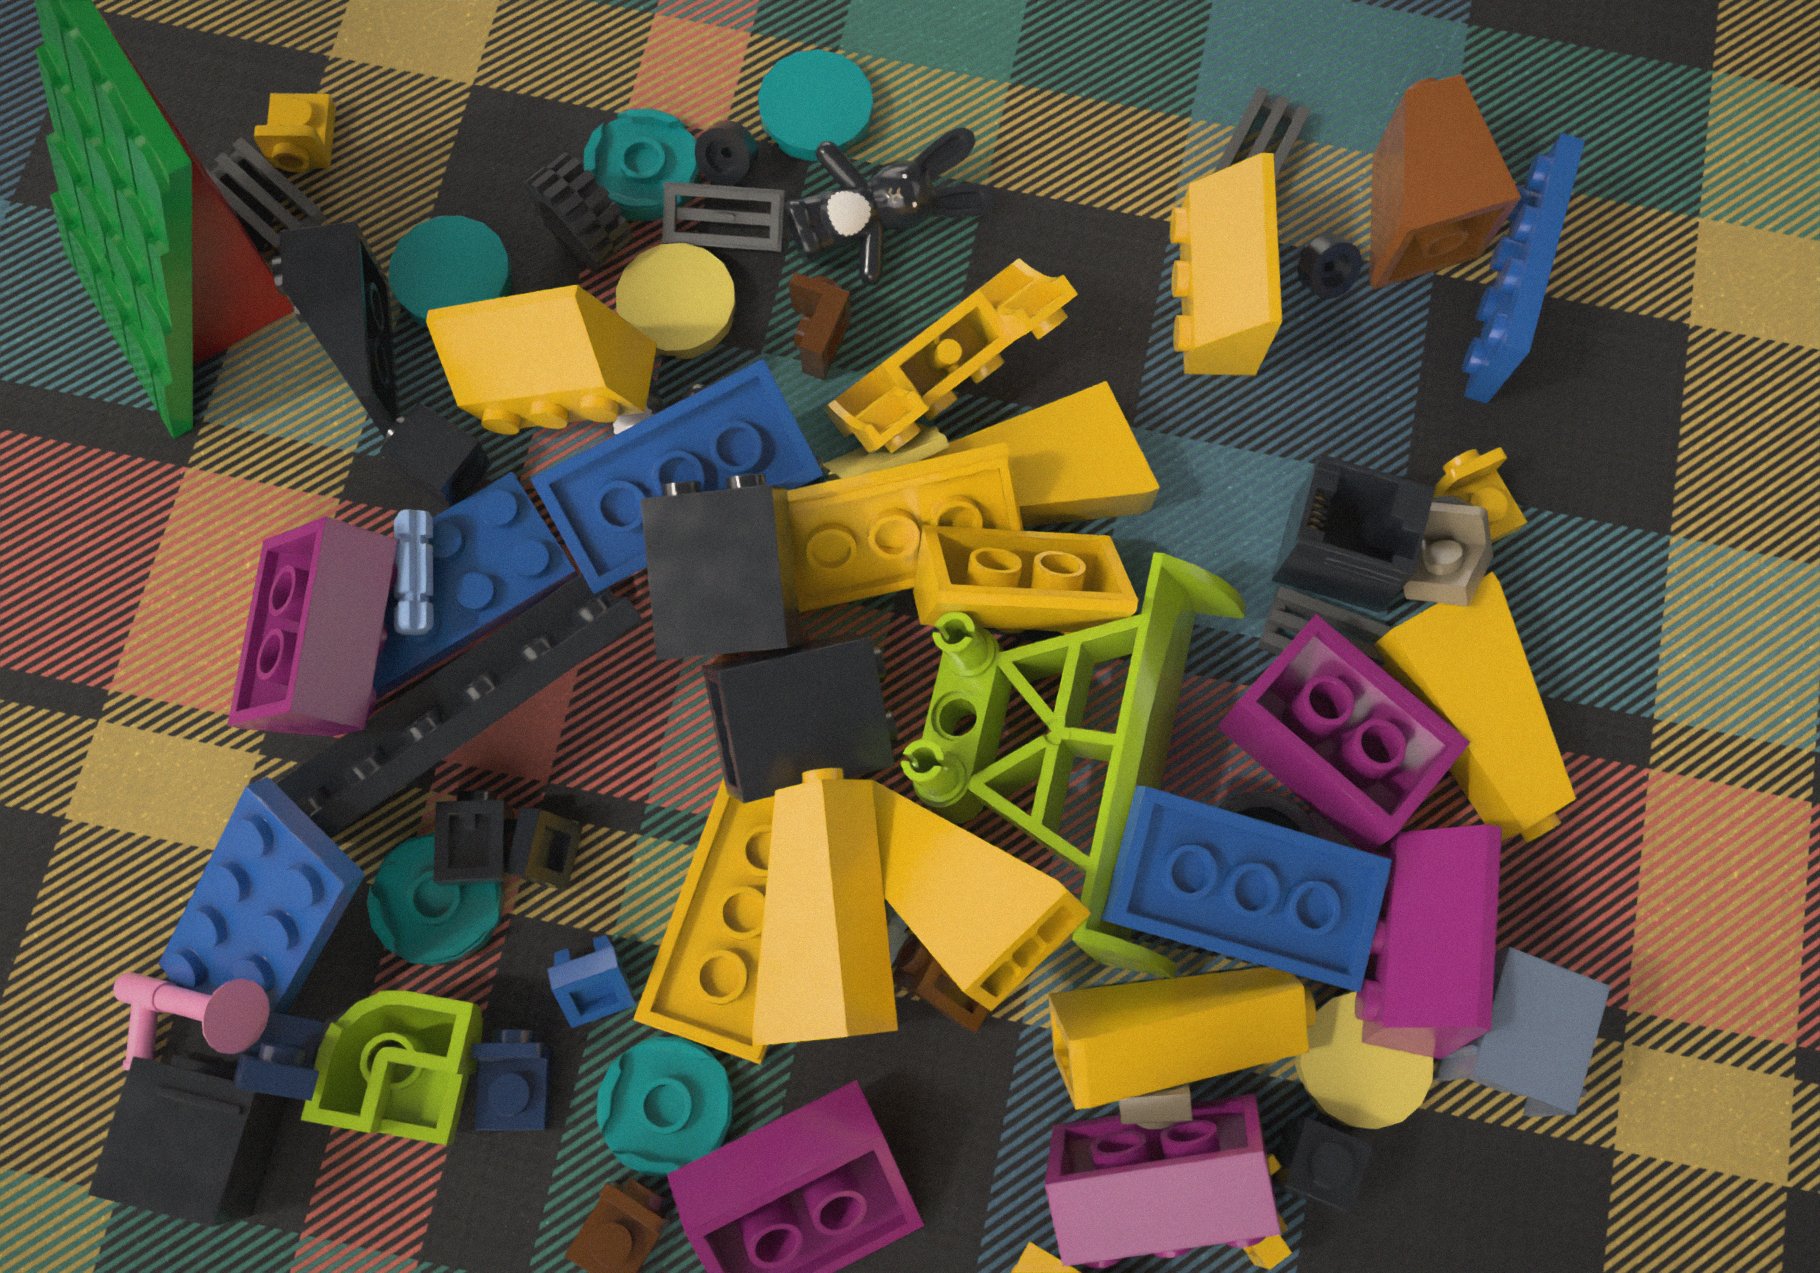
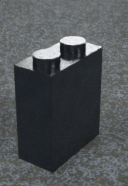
(721, 568)
(800, 714)

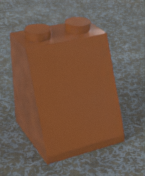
(1435, 184)

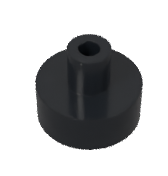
(726, 152)
(1329, 266)

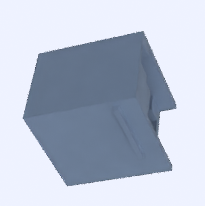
(1538, 1035)

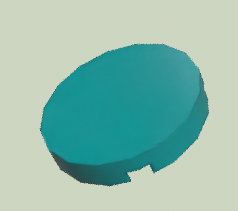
(815, 100)
(637, 157)
(448, 265)
(427, 920)
(664, 1105)

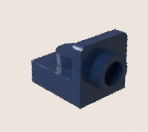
(282, 1058)
(512, 1082)

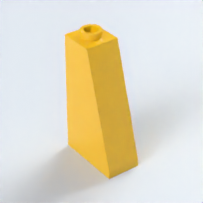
(1072, 459)
(1478, 680)
(968, 900)
(824, 917)
(1175, 1031)

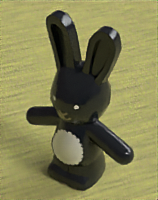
(893, 198)

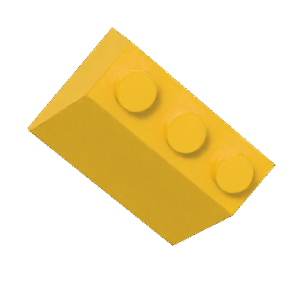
(1227, 269)
(542, 359)
(1021, 579)

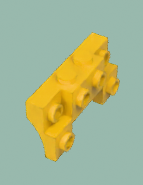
(958, 345)

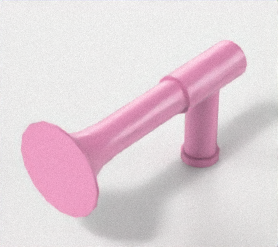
(229, 1017)

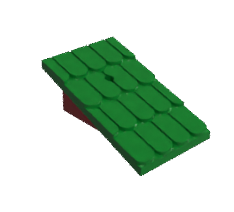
(144, 215)

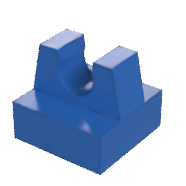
(590, 984)

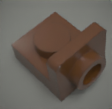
(824, 321)
(925, 977)
(620, 1229)

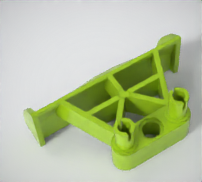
(976, 678)

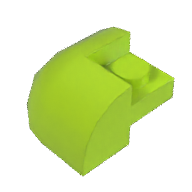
(397, 1066)

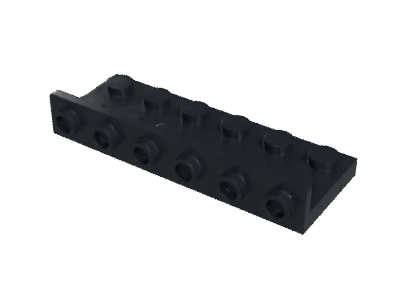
(457, 703)

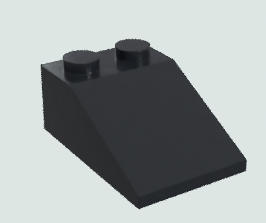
(347, 306)

